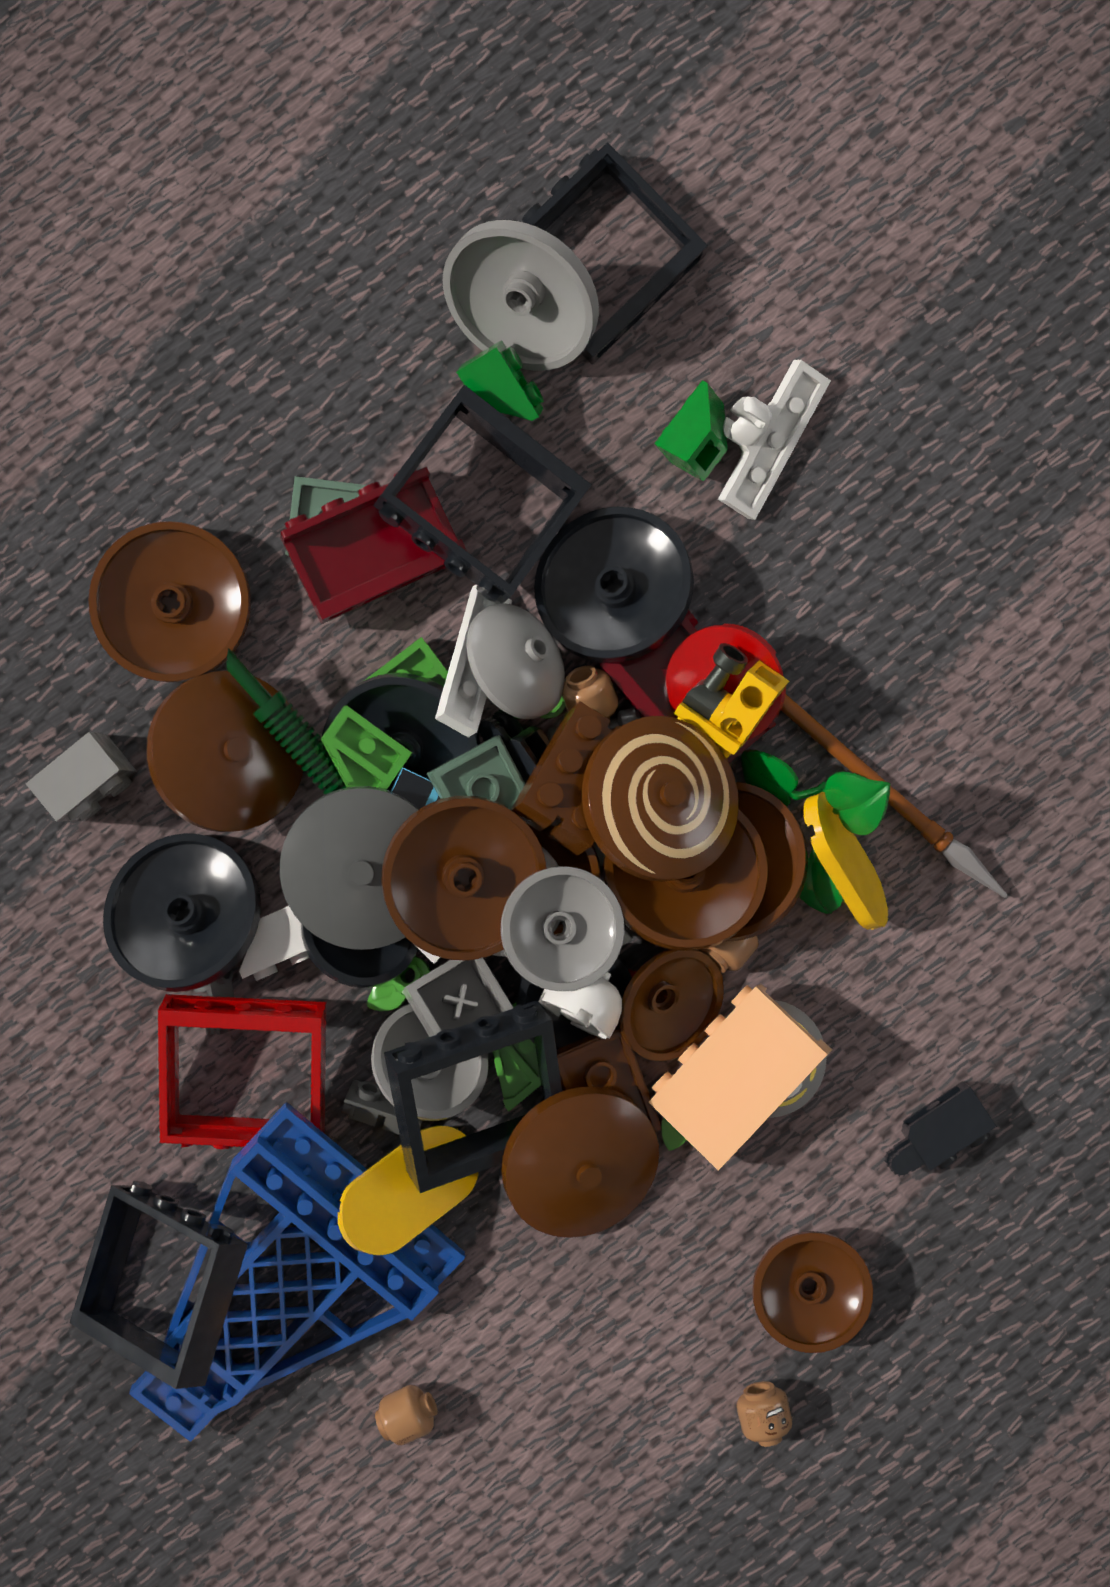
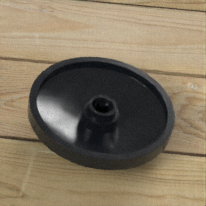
(614, 584)
(406, 711)
(181, 912)

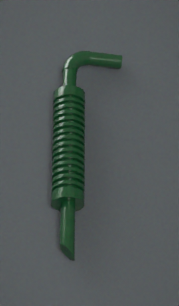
(288, 728)

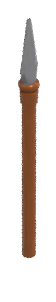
(956, 853)

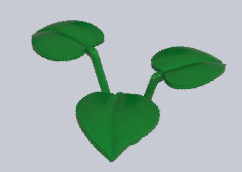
(855, 798)

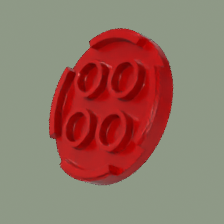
(694, 662)

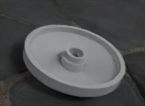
(521, 289)

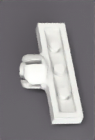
(769, 436)
(462, 697)

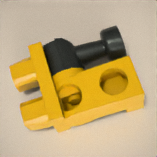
(725, 716)

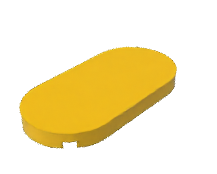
(846, 864)
(385, 1208)

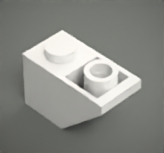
(275, 941)

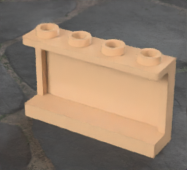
(737, 1075)

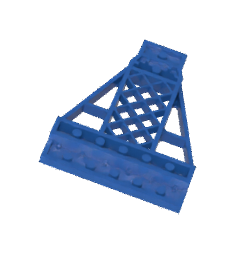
(304, 1180)

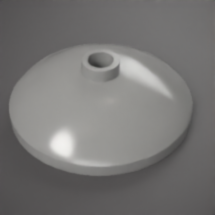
(515, 661)
(589, 935)
(437, 1093)

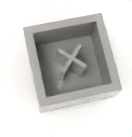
(82, 778)
(456, 995)

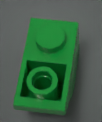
(499, 382)
(696, 433)

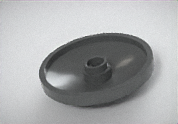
(336, 864)

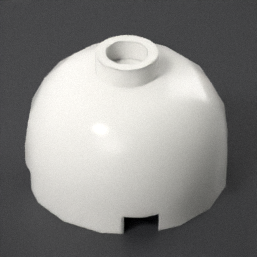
(589, 1008)

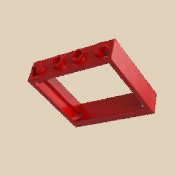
(231, 1014)

